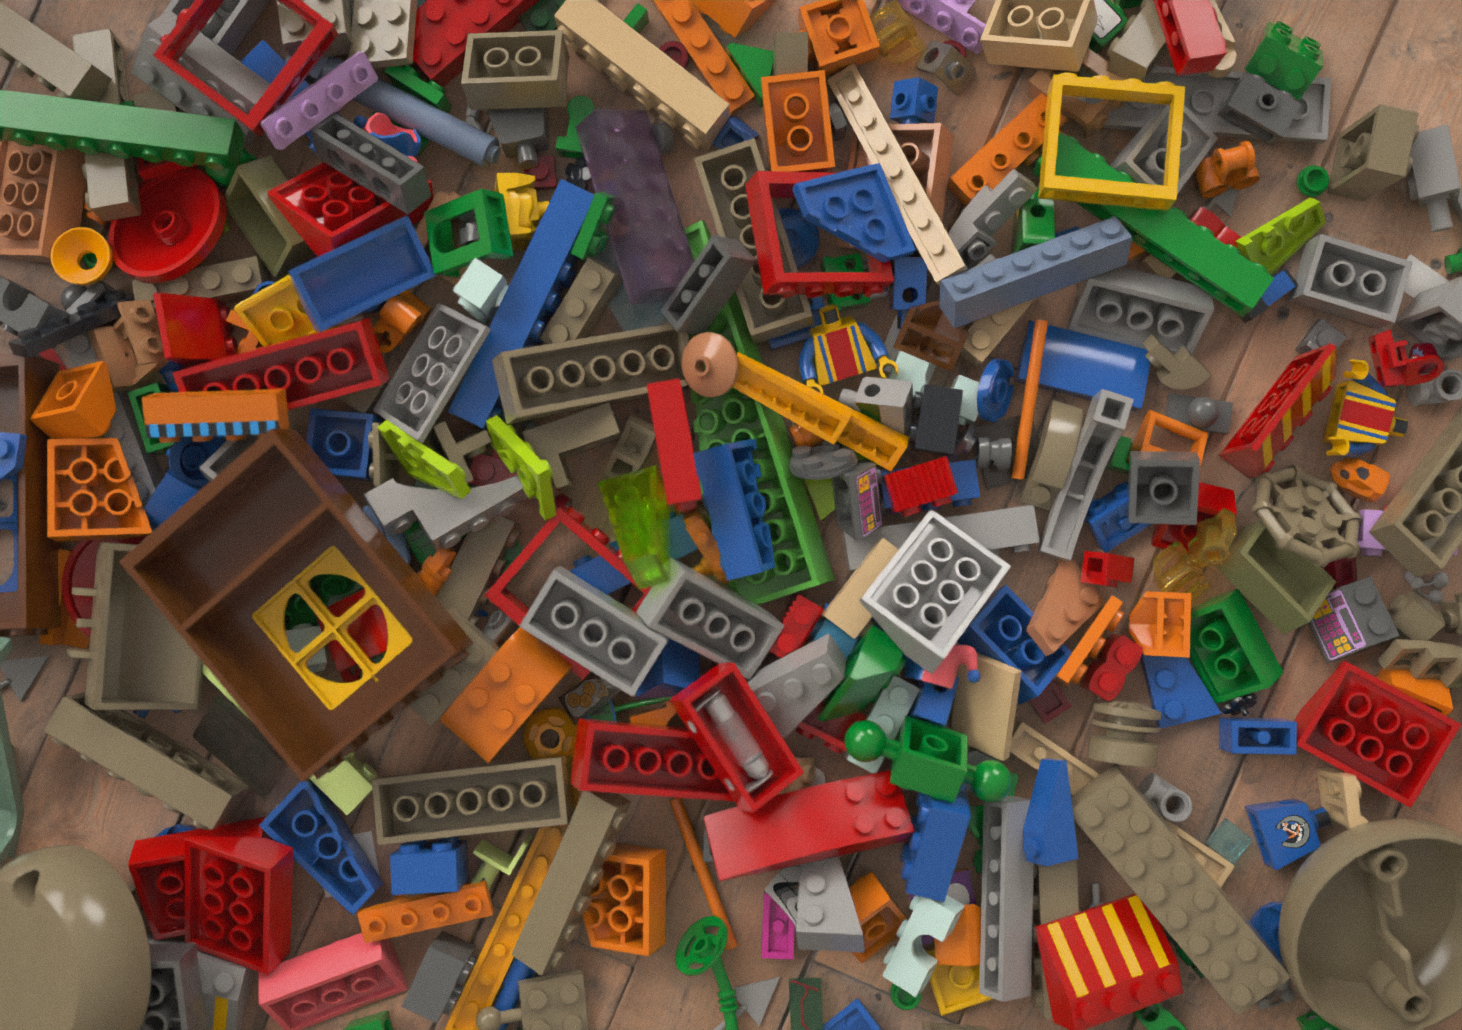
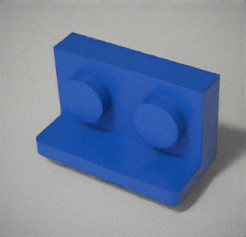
(1109, 519)

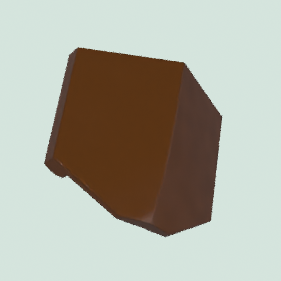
(931, 336)

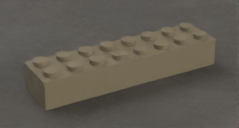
(1178, 890)

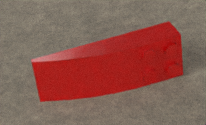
(809, 826)

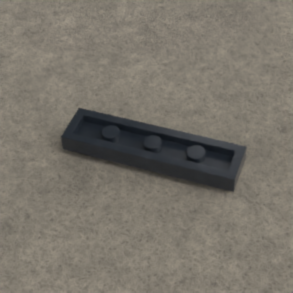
(65, 327)

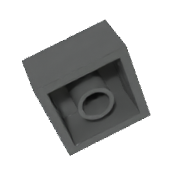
(438, 977)

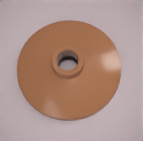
(720, 364)

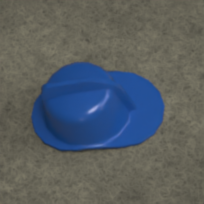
(188, 456)

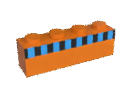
(214, 414)

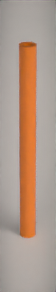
(1029, 399)
(701, 867)

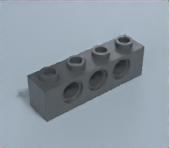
(371, 162)

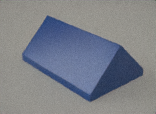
(671, 672)

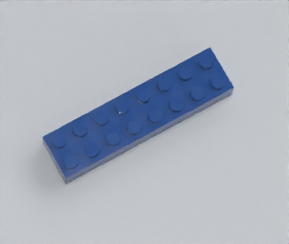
(527, 302)

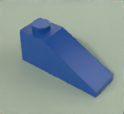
(1050, 819)

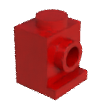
(1106, 569)

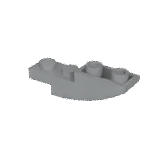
(986, 214)

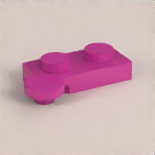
(776, 931)

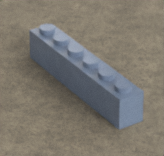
(1034, 272)

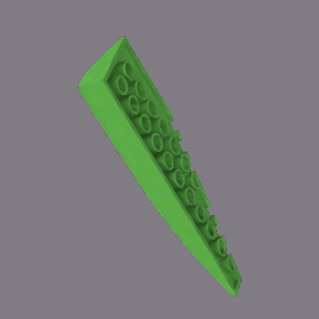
(735, 417)

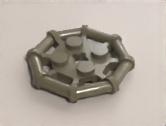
(1322, 522)

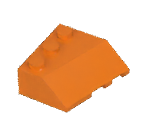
(92, 492)
(629, 902)

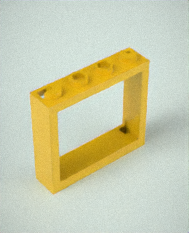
(1106, 191)

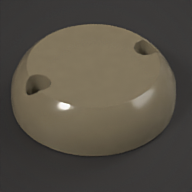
(1378, 926)
(70, 944)

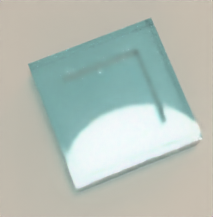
(1229, 841)

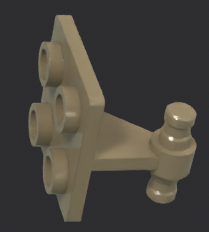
(385, 464)

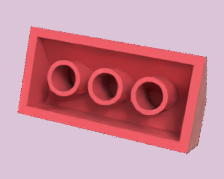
(330, 981)

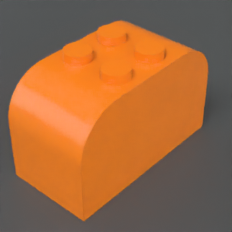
(506, 694)

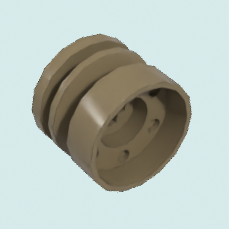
(1124, 734)

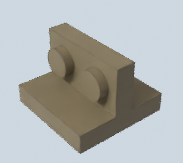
(453, 449)

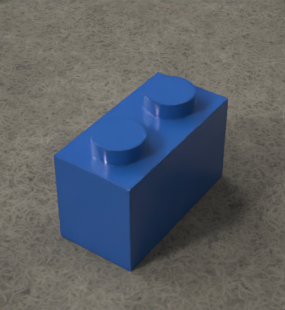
(1257, 735)

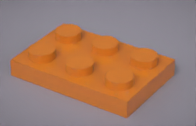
(1091, 643)

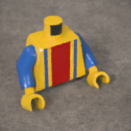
(840, 350)
(1361, 414)

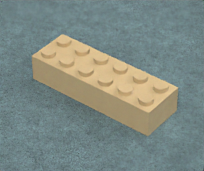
(643, 71)

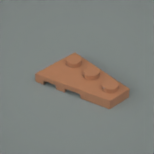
(1063, 608)

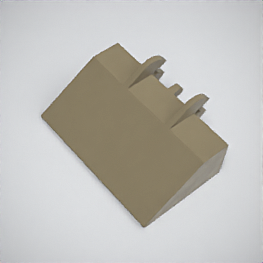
(133, 648)

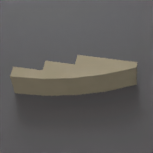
(1425, 660)

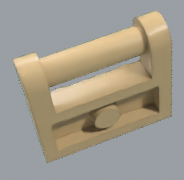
(1343, 791)

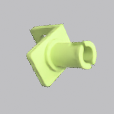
(496, 860)

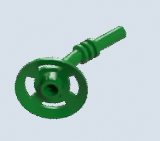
(707, 952)

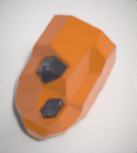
(1360, 479)

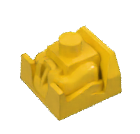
(521, 207)

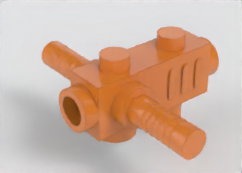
(700, 532)

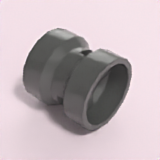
(993, 453)

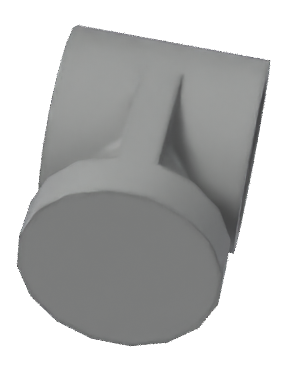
(1432, 391)
(1159, 791)

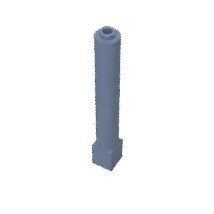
(421, 116)

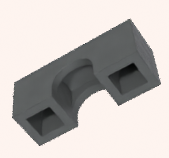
(23, 309)

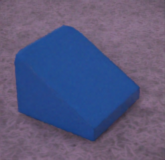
(734, 132)

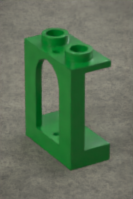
(491, 225)

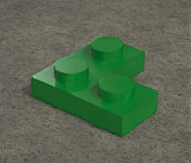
(593, 233)

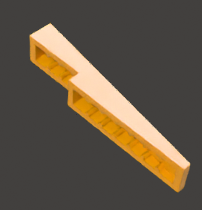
(820, 413)

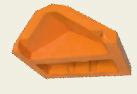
(1162, 624)
(964, 943)

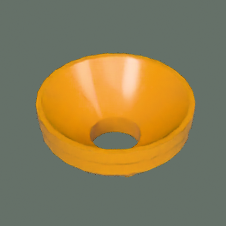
(69, 250)
(554, 719)

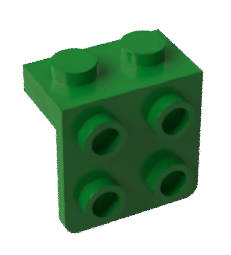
(1286, 59)
(408, 81)

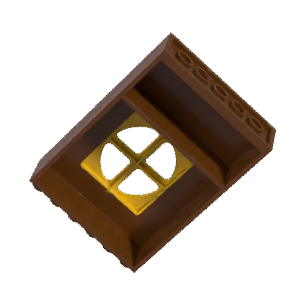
(236, 559)

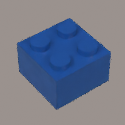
(342, 441)
(429, 866)

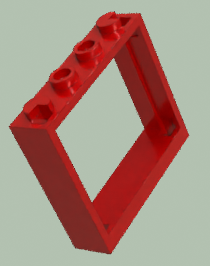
(193, 20)
(774, 281)
(675, 445)
(595, 538)

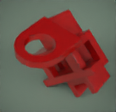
(1403, 372)

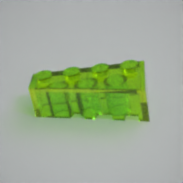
(641, 523)

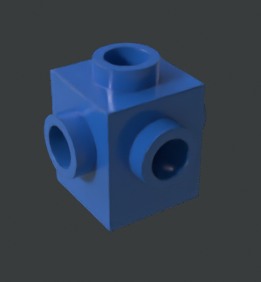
(913, 101)

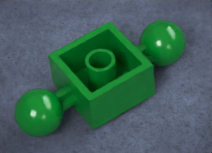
(928, 760)

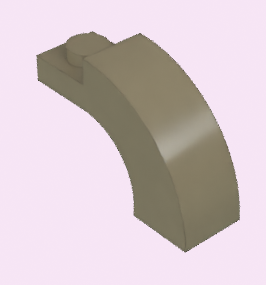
(1054, 455)

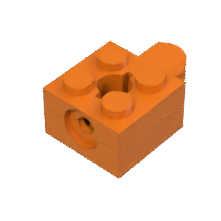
(838, 34)

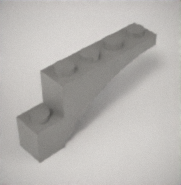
(1096, 442)
(440, 513)

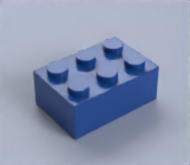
(1002, 635)
(934, 845)

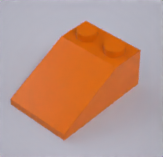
(797, 122)

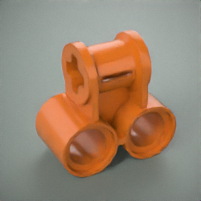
(1227, 169)
(399, 318)

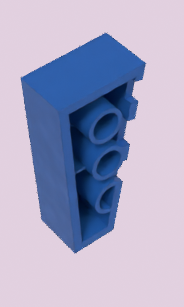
(736, 508)
(323, 845)

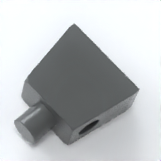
(522, 132)

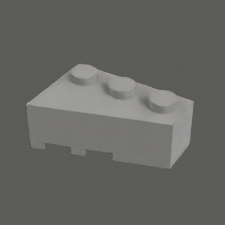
(798, 682)
(826, 909)

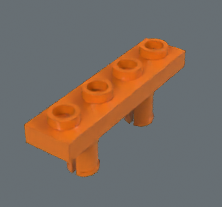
(424, 912)

